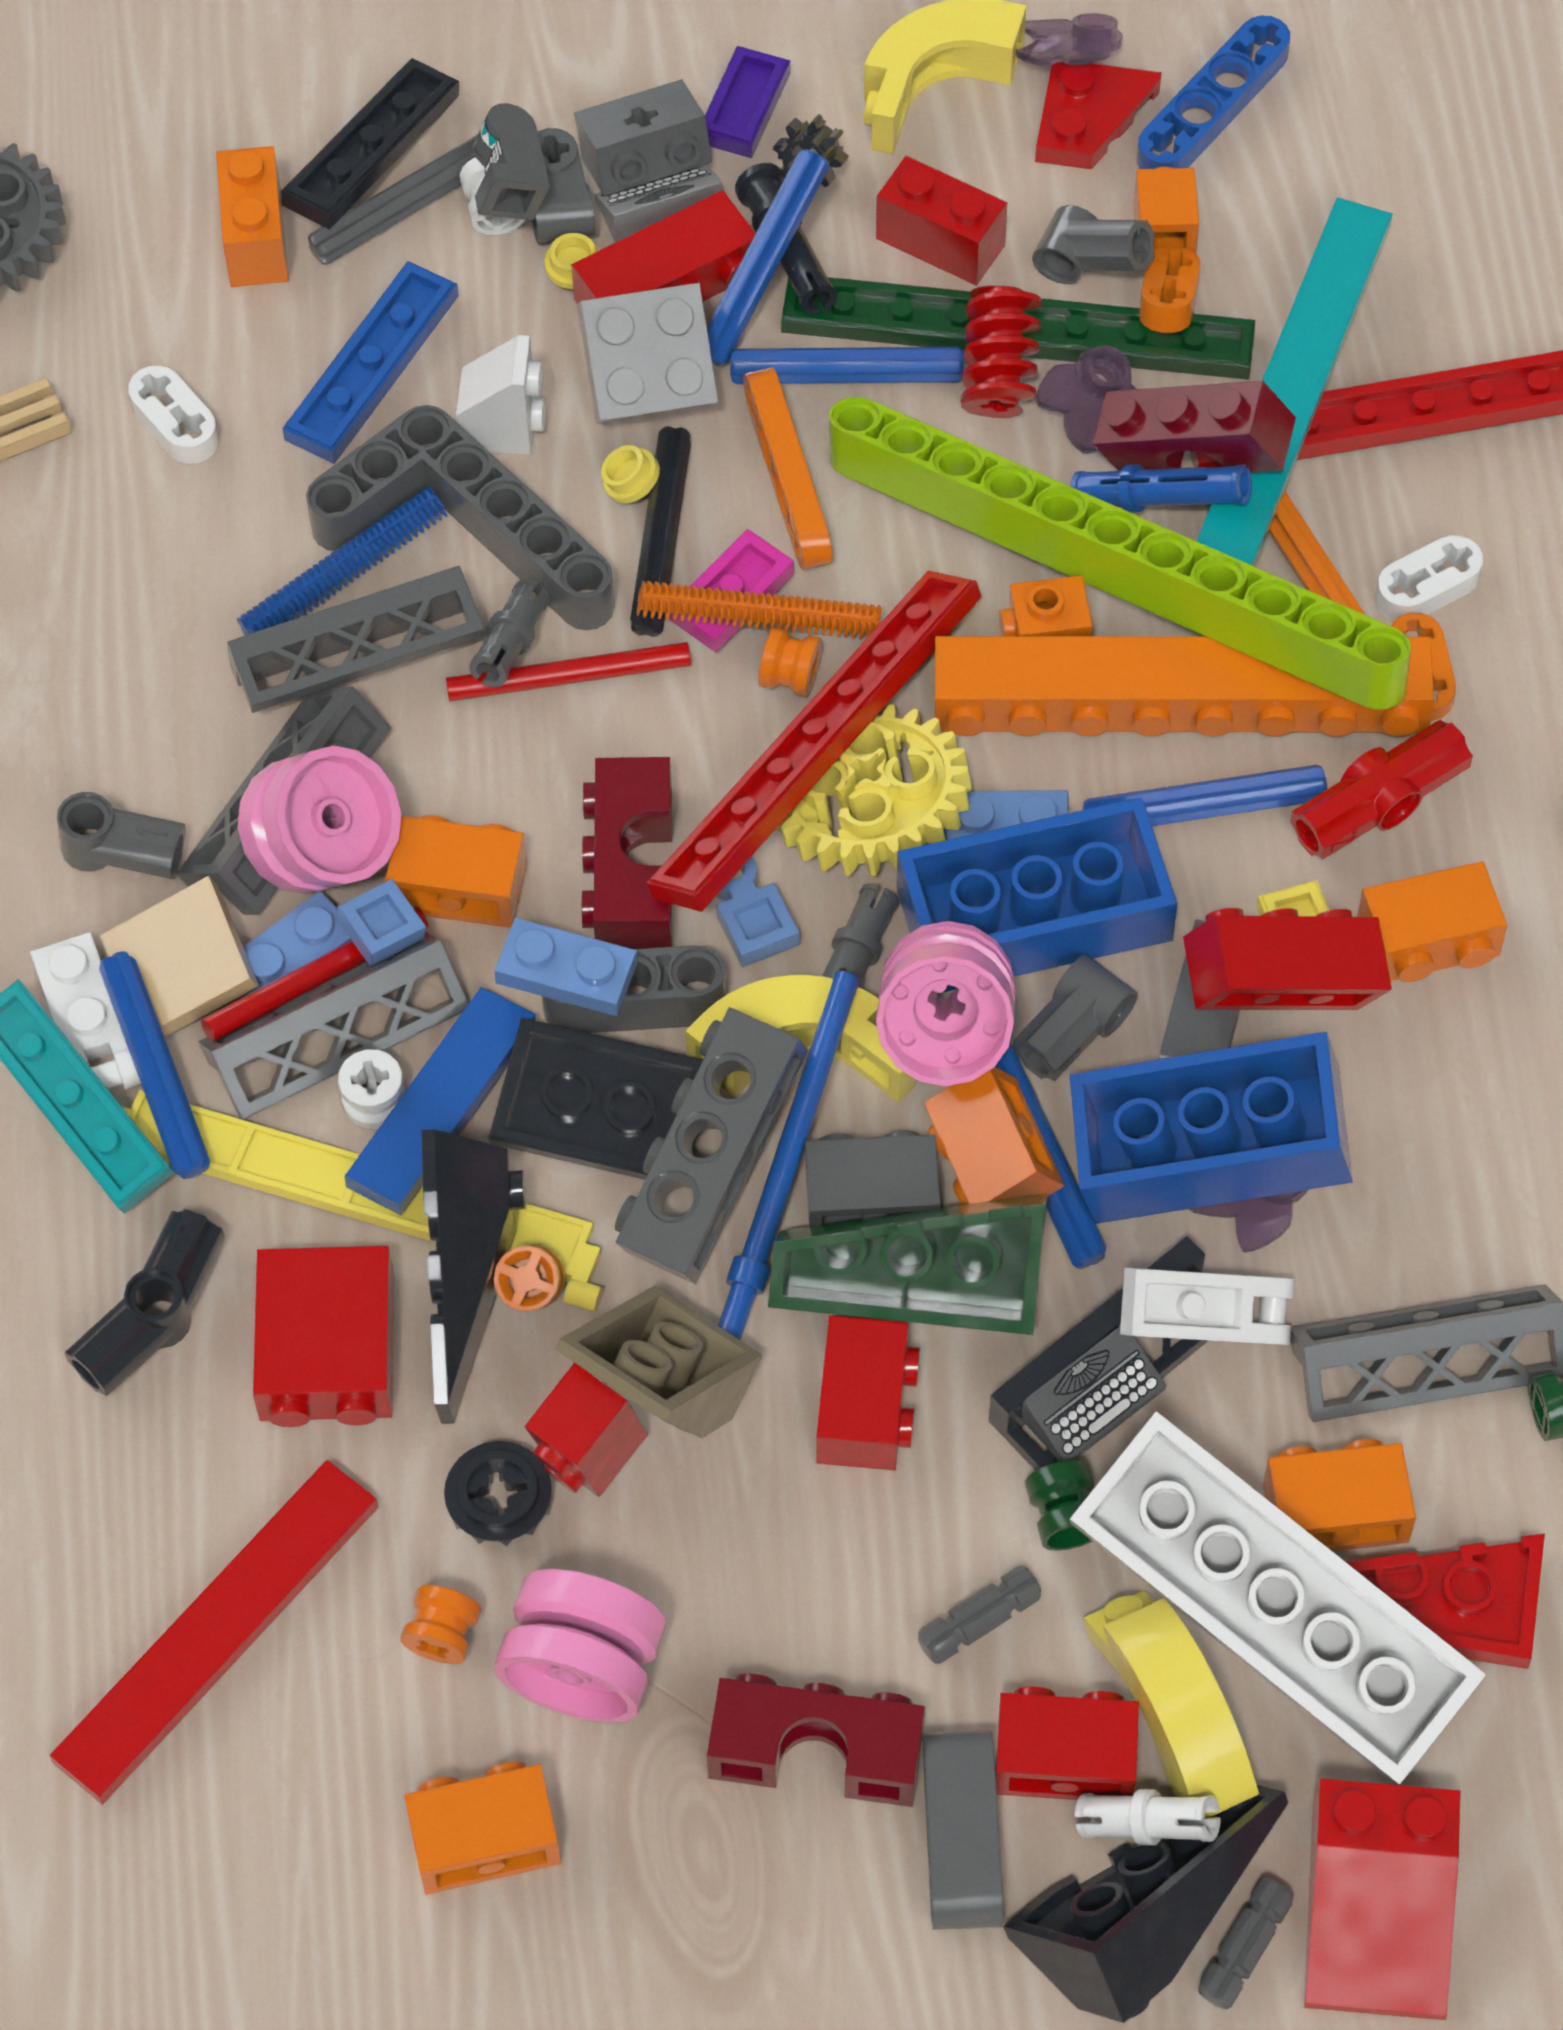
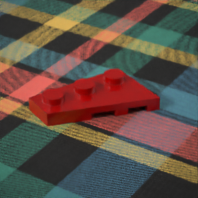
(1470, 1597)

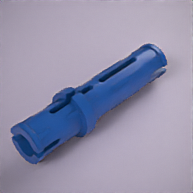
(1137, 488)

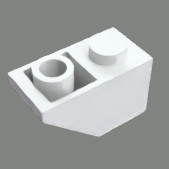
(503, 398)

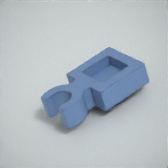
(755, 918)

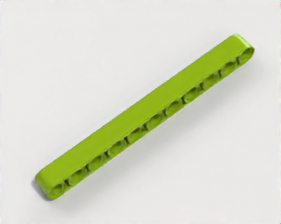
(1121, 553)

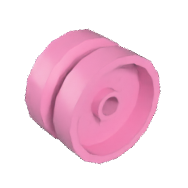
(319, 820)
(580, 1645)

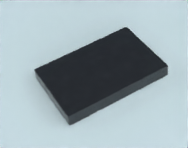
(587, 1097)

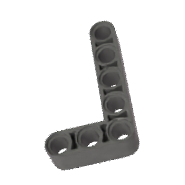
(475, 504)

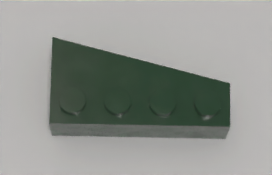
(924, 1267)

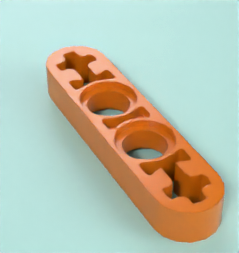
(787, 468)

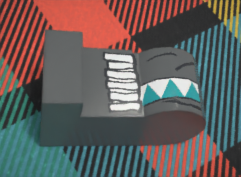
(512, 162)

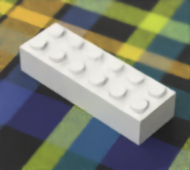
(1277, 1598)

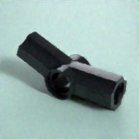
(170, 1275)

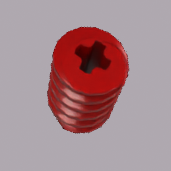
(997, 351)

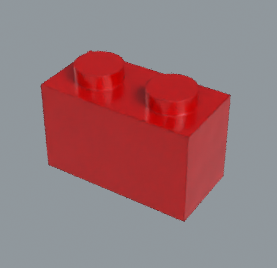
(941, 220)
(863, 1393)
(584, 1432)
(1066, 1744)

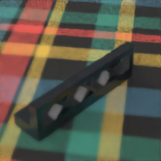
(1008, 1400)

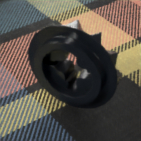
(472, 1478)

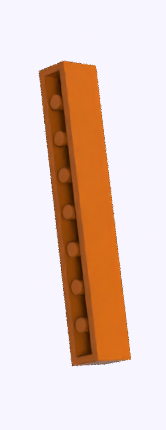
(1149, 689)

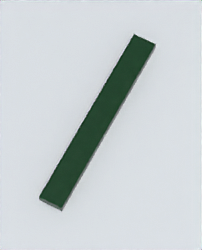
(1067, 328)

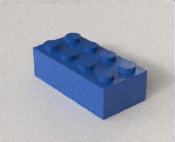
(1048, 886)
(1210, 1128)

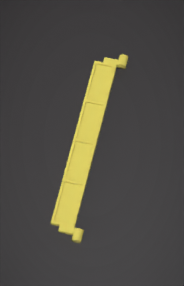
(316, 1177)

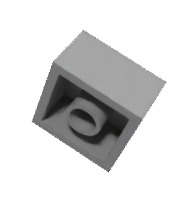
(647, 352)

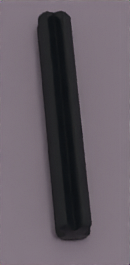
(661, 523)

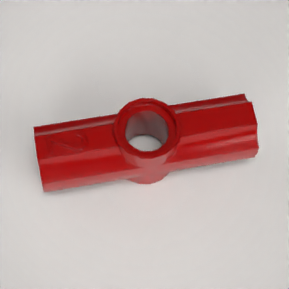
(1381, 789)

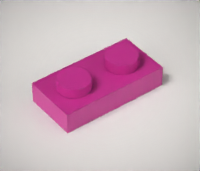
(744, 566)

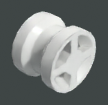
(370, 1105)

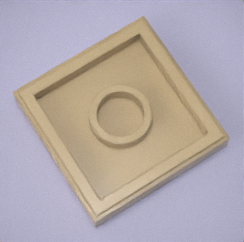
(186, 954)

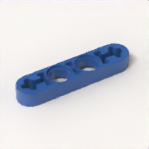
(1218, 100)

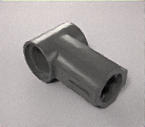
(1082, 242)
(121, 837)
(1083, 1005)

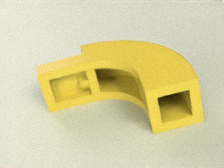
(936, 45)
(795, 1007)
(1177, 1698)

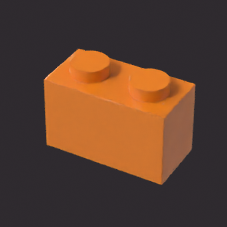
(252, 216)
(459, 869)
(1437, 921)
(991, 1140)
(1345, 1495)
(482, 1827)

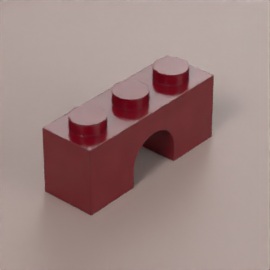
(1222, 420)
(629, 809)
(762, 1721)

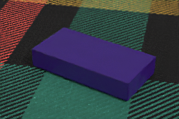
(745, 100)

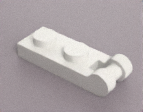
(83, 1007)
(1205, 1306)

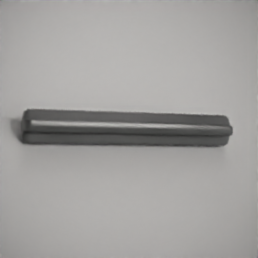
(391, 205)

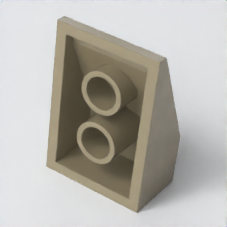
(666, 1360)

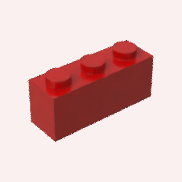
(685, 248)
(1286, 961)

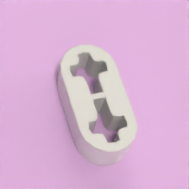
(164, 421)
(1424, 571)

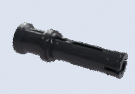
(757, 190)

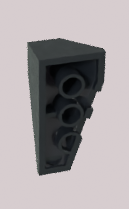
(472, 1218)
(1138, 1921)

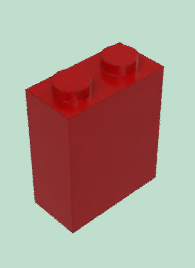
(323, 1335)

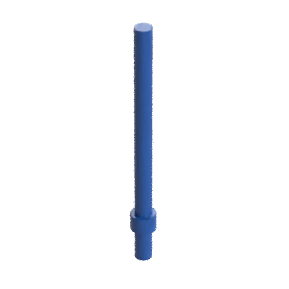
(749, 1271)

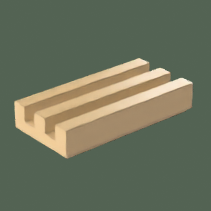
(24, 407)

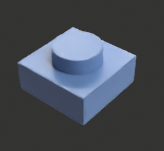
(381, 922)

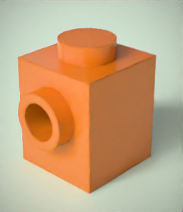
(1047, 609)

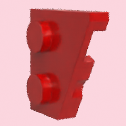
(1089, 110)

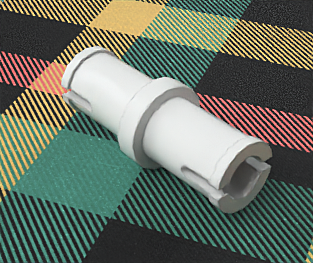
(1147, 1817)

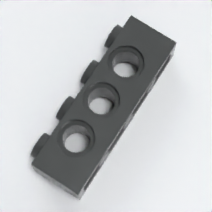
(686, 1241)

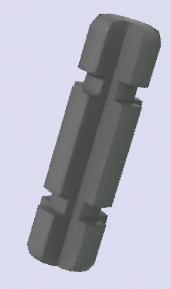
(979, 1614)
(1246, 1943)

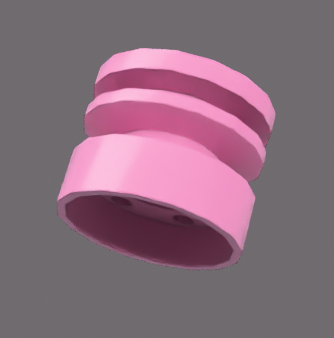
(953, 1037)

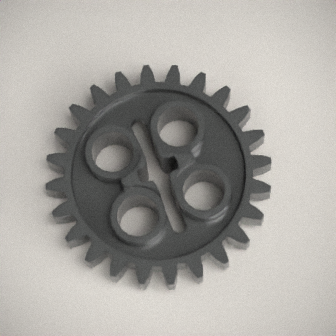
(28, 216)

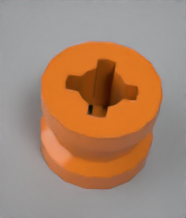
(790, 662)
(518, 1274)
(440, 1624)

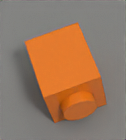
(1169, 204)

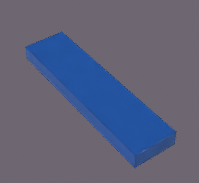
(370, 362)
(439, 1099)

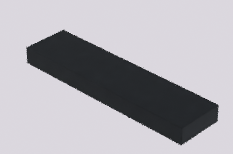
(370, 143)

